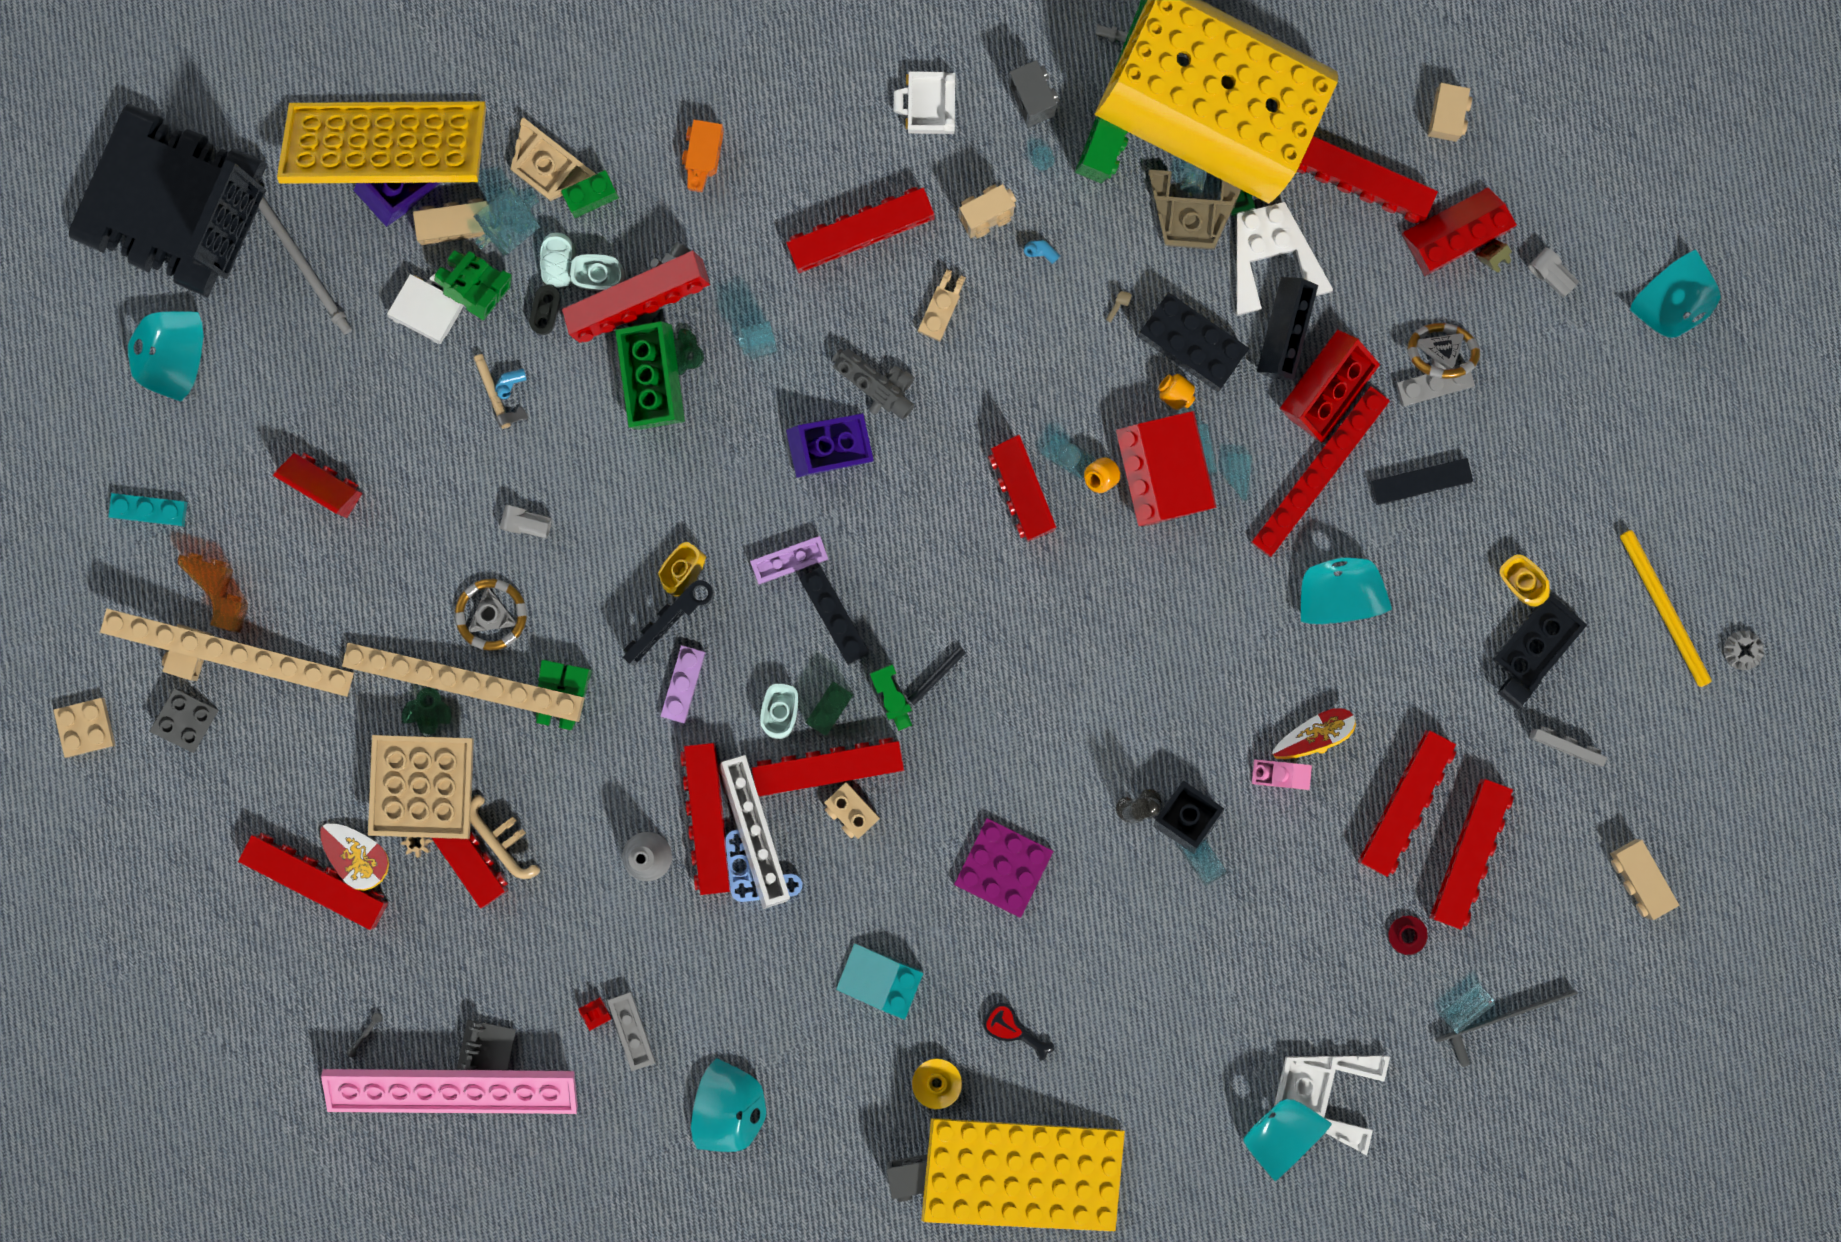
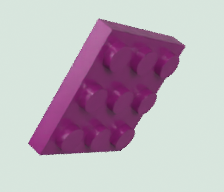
(1003, 868)

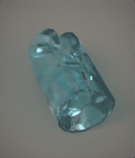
(1193, 179)

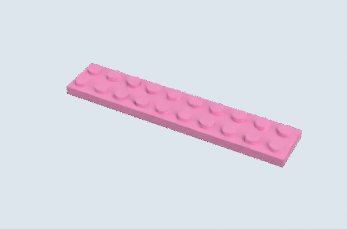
(450, 1091)

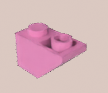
(1281, 774)

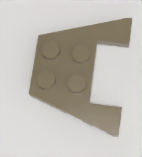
(1189, 220)

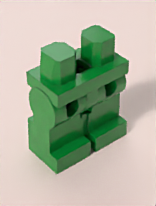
(473, 283)
(554, 675)
(894, 701)

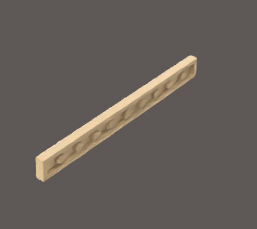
(226, 652)
(463, 682)

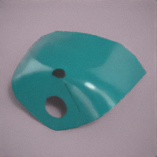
(1677, 290)
(177, 356)
(1343, 598)
(719, 1098)
(1286, 1137)

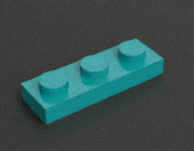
(147, 509)

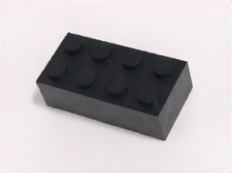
(1193, 342)

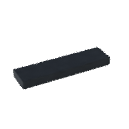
(1422, 481)

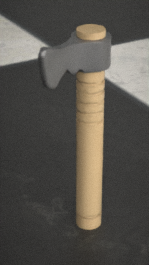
(503, 419)

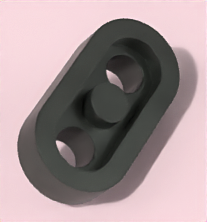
(544, 310)

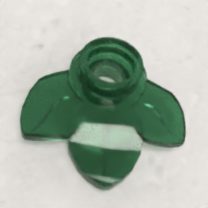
(684, 345)
(427, 715)

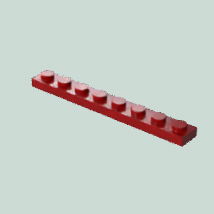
(1320, 471)

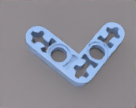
(746, 876)

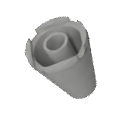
(657, 855)

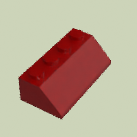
(1458, 230)
(1330, 385)
(1022, 488)

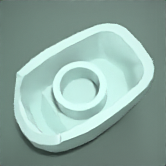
(556, 259)
(596, 272)
(779, 710)

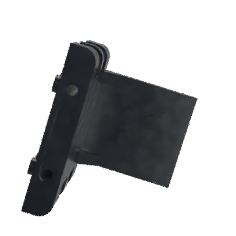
(170, 201)

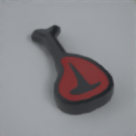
(1003, 1025)

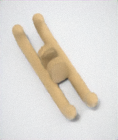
(497, 847)

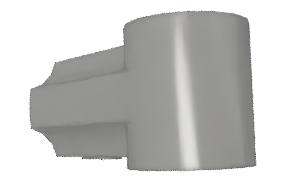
(1548, 267)
(520, 521)

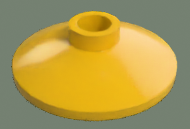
(933, 1096)

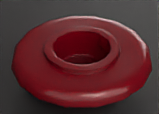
(1396, 931)

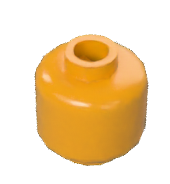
(1177, 391)
(1102, 475)

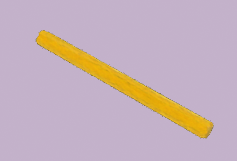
(1665, 608)

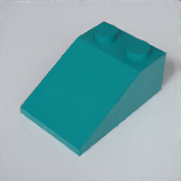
(880, 981)

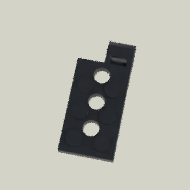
(668, 615)
(1520, 686)

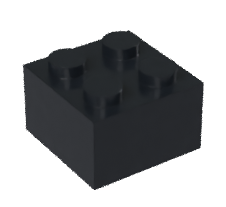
(1188, 817)

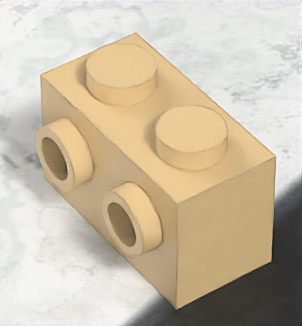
(851, 810)

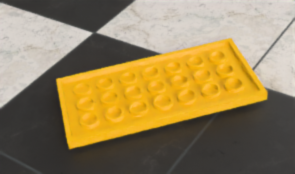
(382, 142)
(1022, 1175)

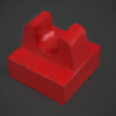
(595, 1013)

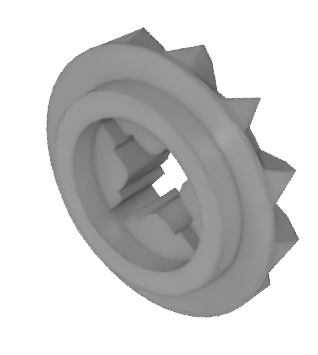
(1732, 650)

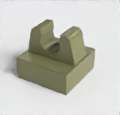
(1494, 254)

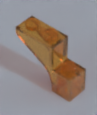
(214, 580)

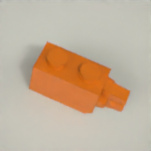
(703, 153)

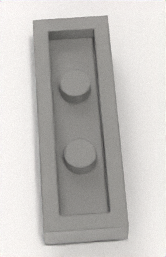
(1428, 387)
(1568, 746)
(631, 1031)

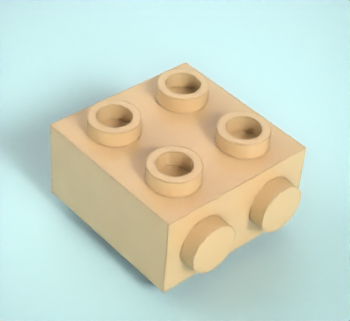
(986, 211)

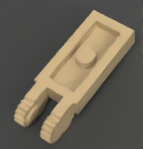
(941, 308)

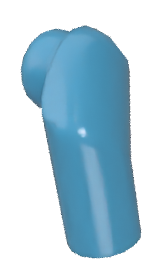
(1041, 248)
(507, 381)

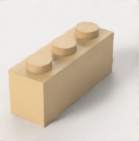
(448, 222)
(1643, 879)

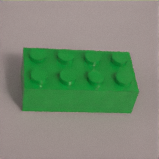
(650, 375)

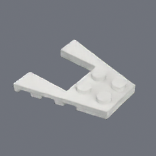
(1266, 234)
(1310, 1082)

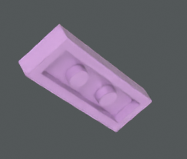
(789, 560)
(683, 684)

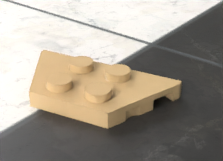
(545, 163)

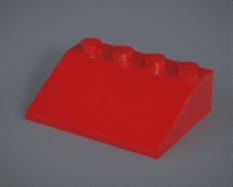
(1166, 469)

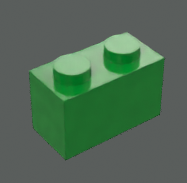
(590, 194)

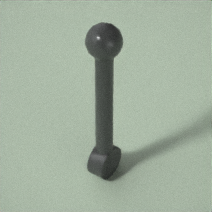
(376, 1018)

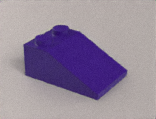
(392, 200)
(829, 445)

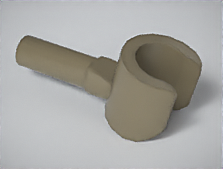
(1122, 298)

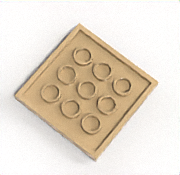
(420, 787)

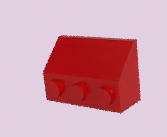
(319, 484)

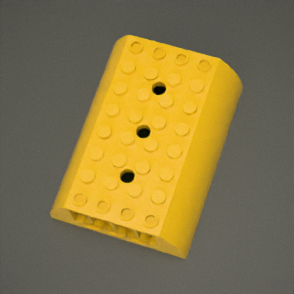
(1201, 120)

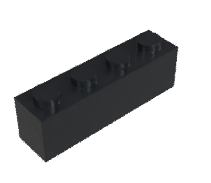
(1287, 328)
(834, 616)

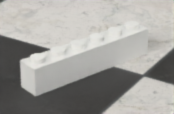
(754, 832)

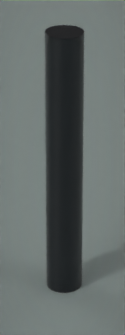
(936, 675)

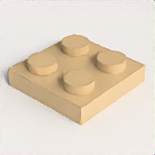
(84, 727)

